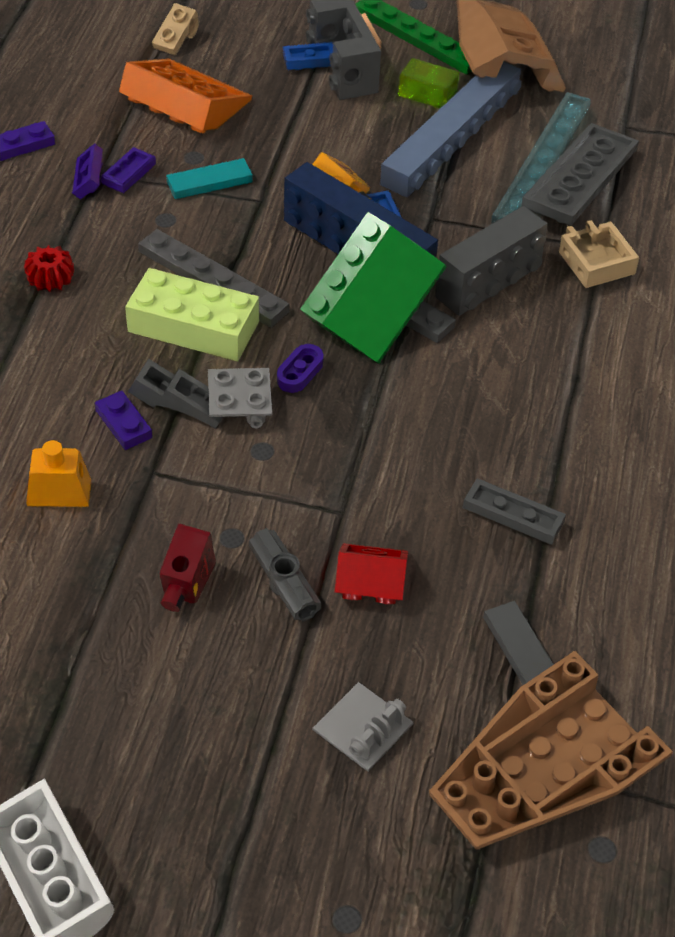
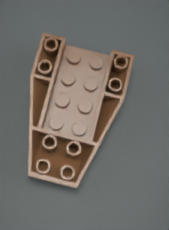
(499, 33)
(545, 757)

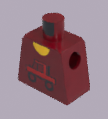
(186, 566)

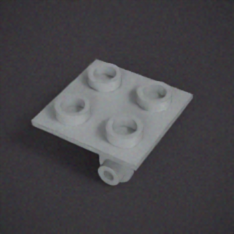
(240, 394)
(364, 725)

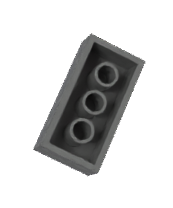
(491, 260)

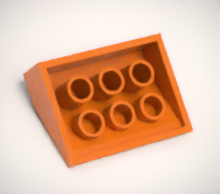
(182, 93)

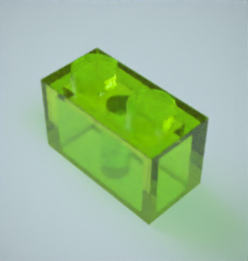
(428, 83)

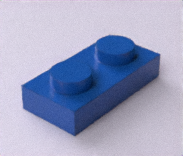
(307, 55)

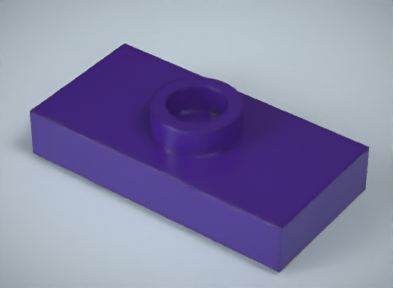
(128, 170)

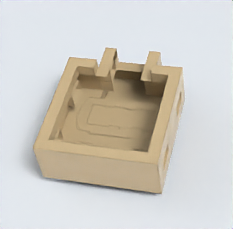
(598, 254)

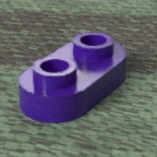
(300, 368)

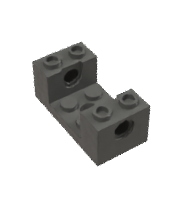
(355, 50)

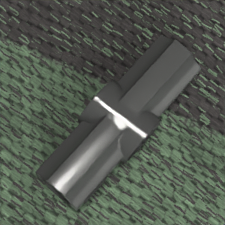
(284, 574)

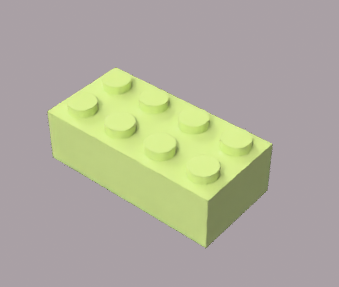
(192, 314)

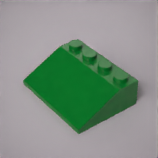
(373, 287)

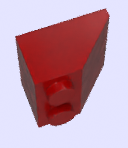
(371, 573)

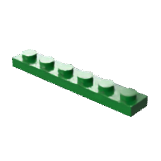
(415, 33)

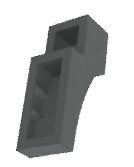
(178, 392)

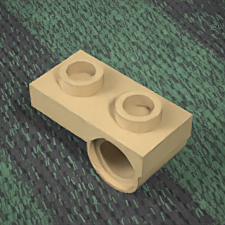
(178, 25)

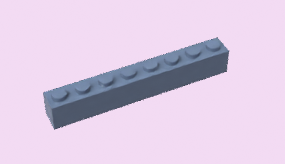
(448, 130)

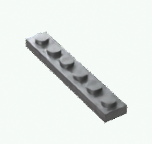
(197, 266)

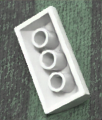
(49, 867)

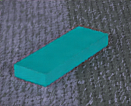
(209, 178)

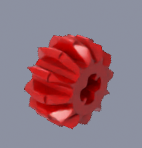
(49, 268)

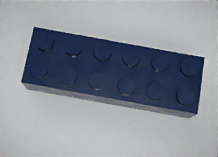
(333, 210)

